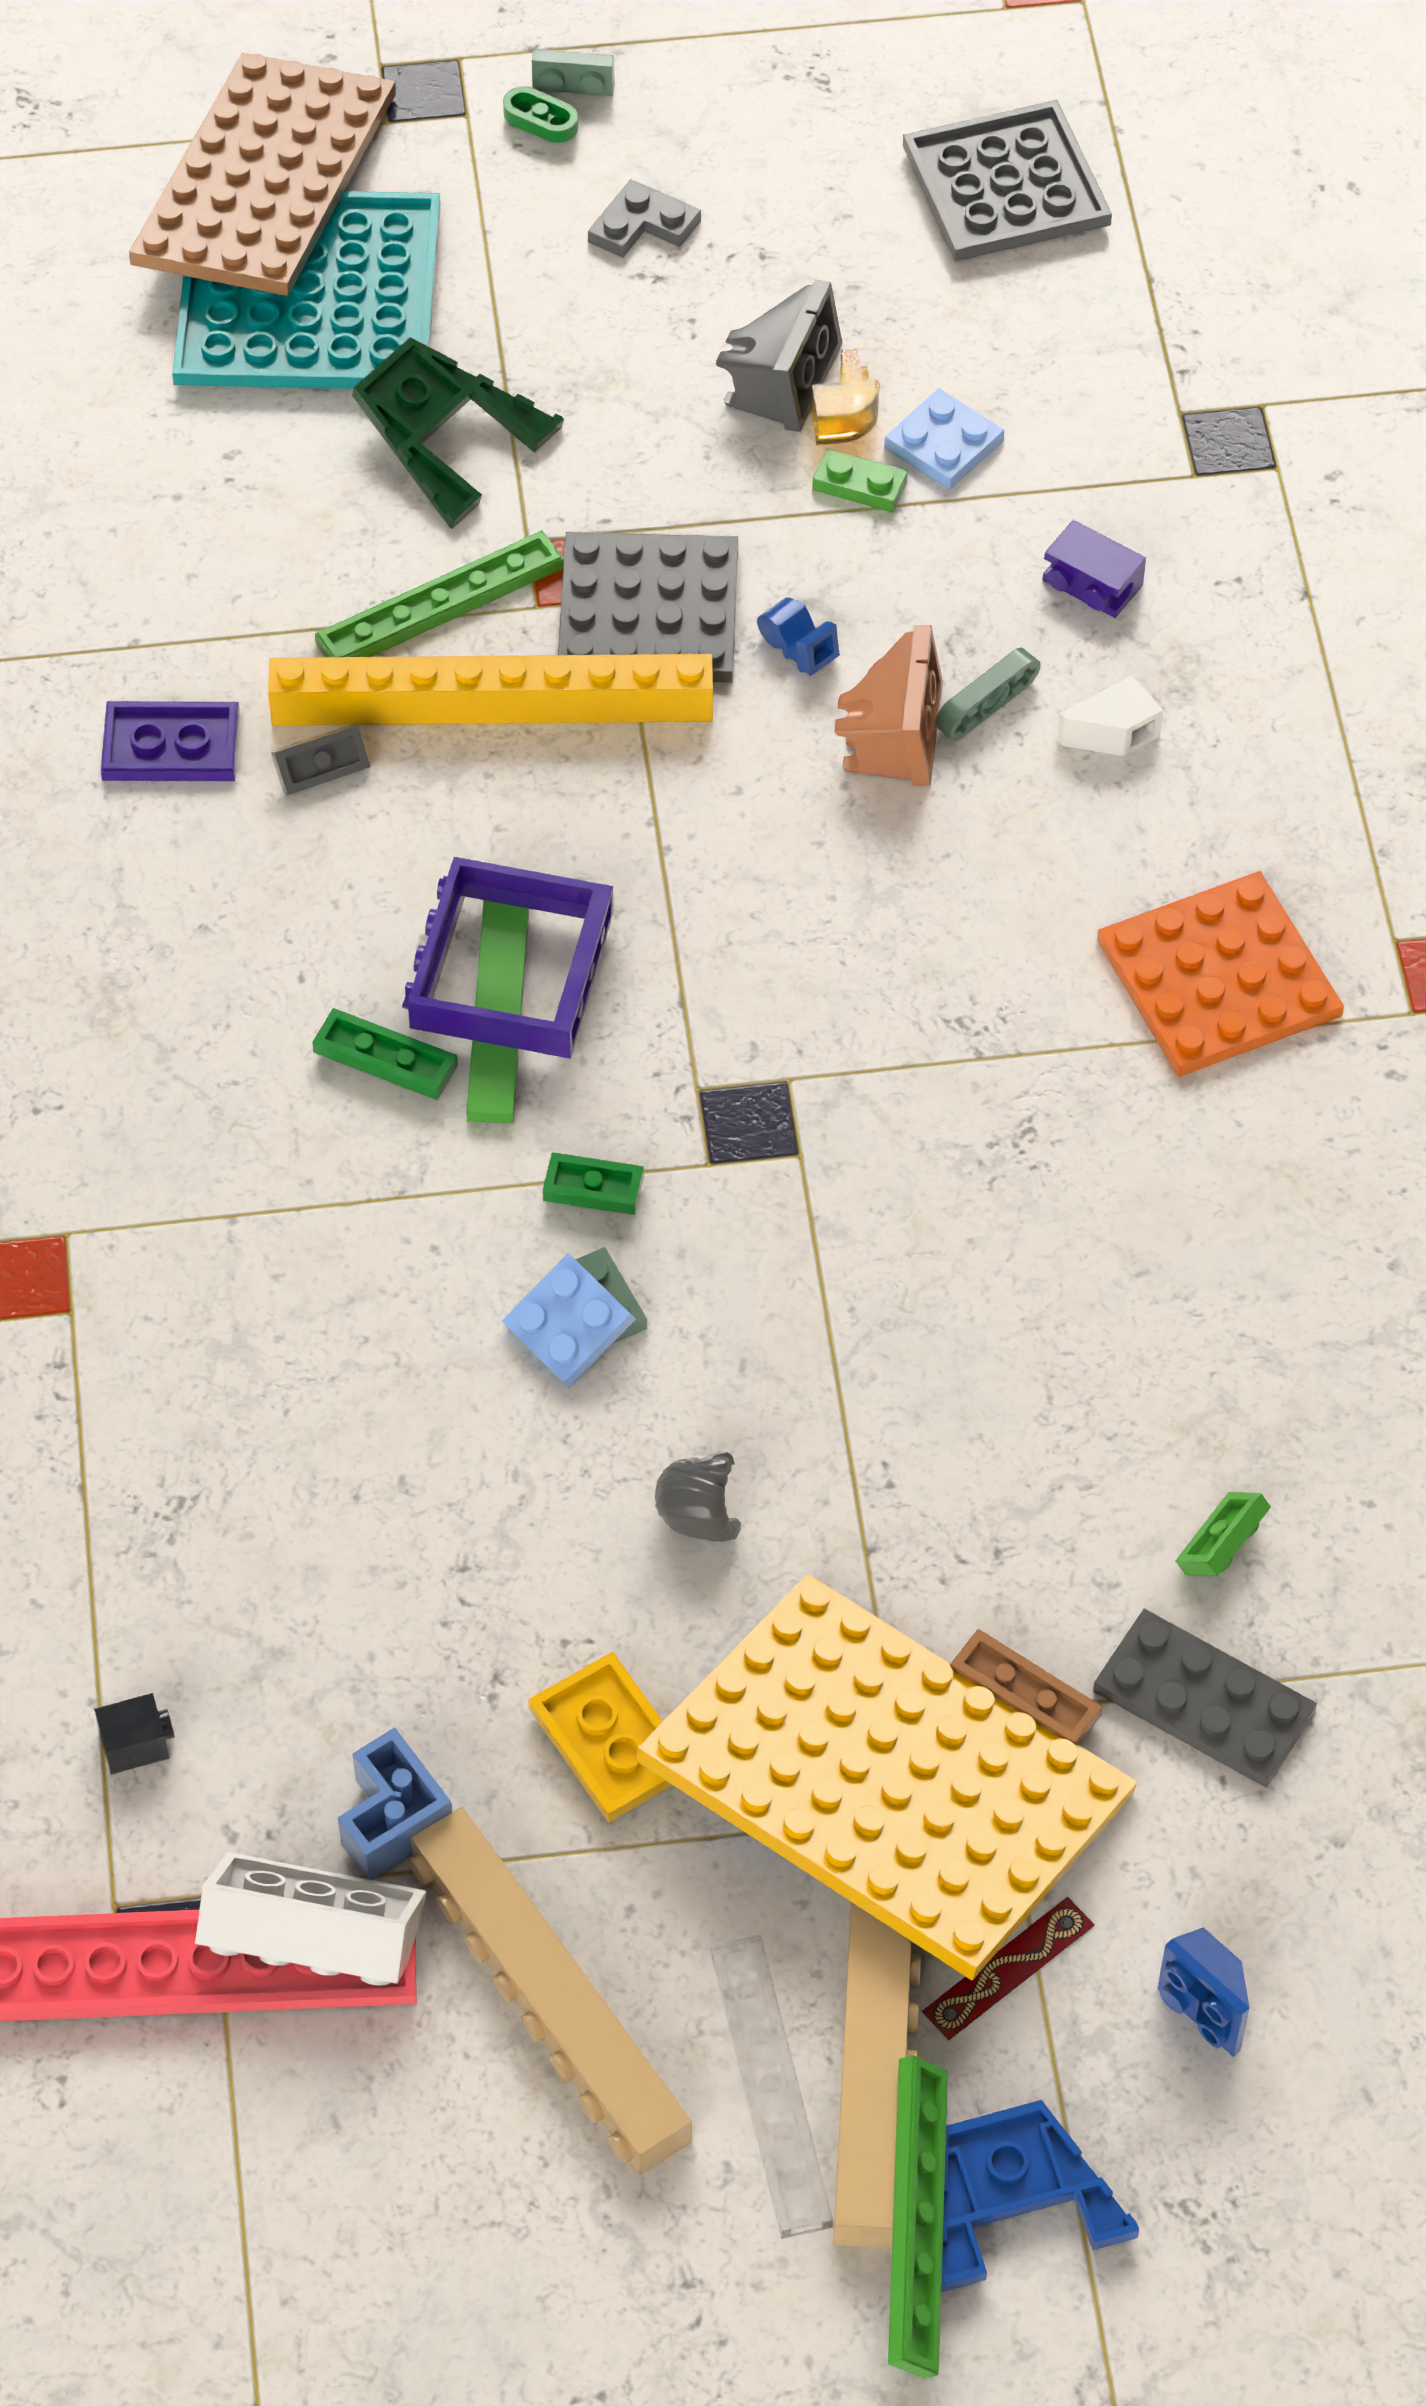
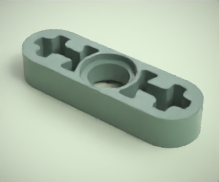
(987, 694)

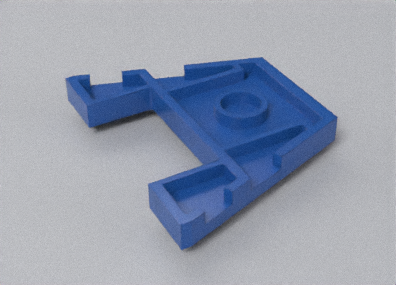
(1012, 2167)

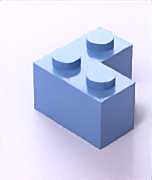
(398, 1806)

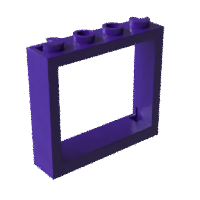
(523, 889)

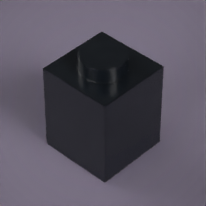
(134, 1733)

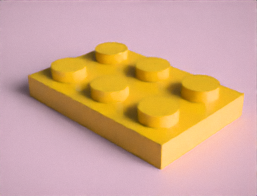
(597, 1726)

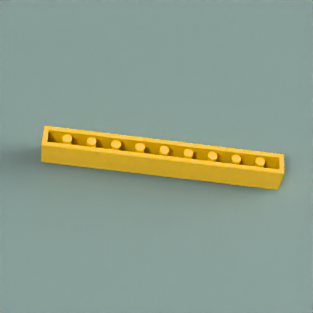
(491, 689)

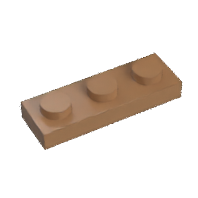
(1026, 1687)

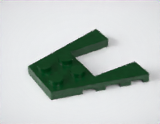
(421, 391)

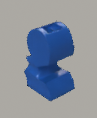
(792, 629)

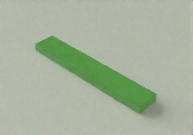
(442, 599)
(498, 989)
(918, 2217)

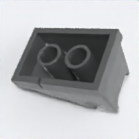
(783, 356)

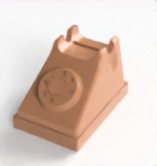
(895, 712)

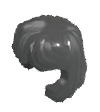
(693, 1497)

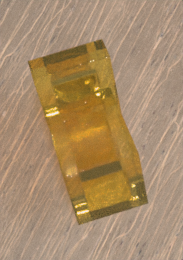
(846, 408)

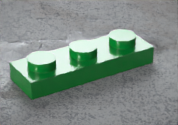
(385, 1053)

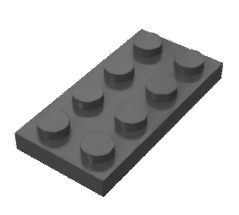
(1205, 1697)

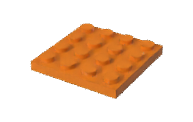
(1219, 973)

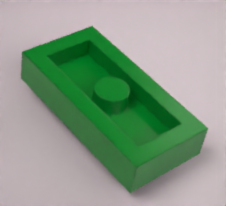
(593, 1183)

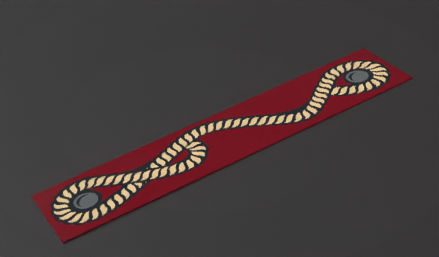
(1008, 1968)

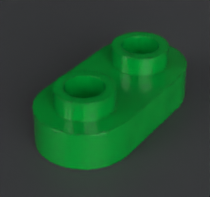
(540, 114)

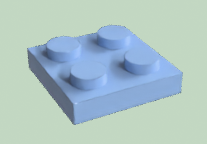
(944, 438)
(568, 1320)

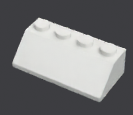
(309, 1918)

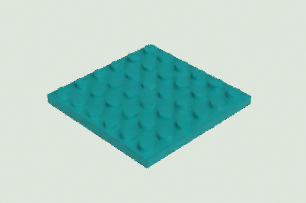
(346, 313)

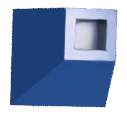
(1206, 1985)

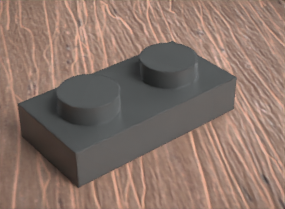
(320, 759)

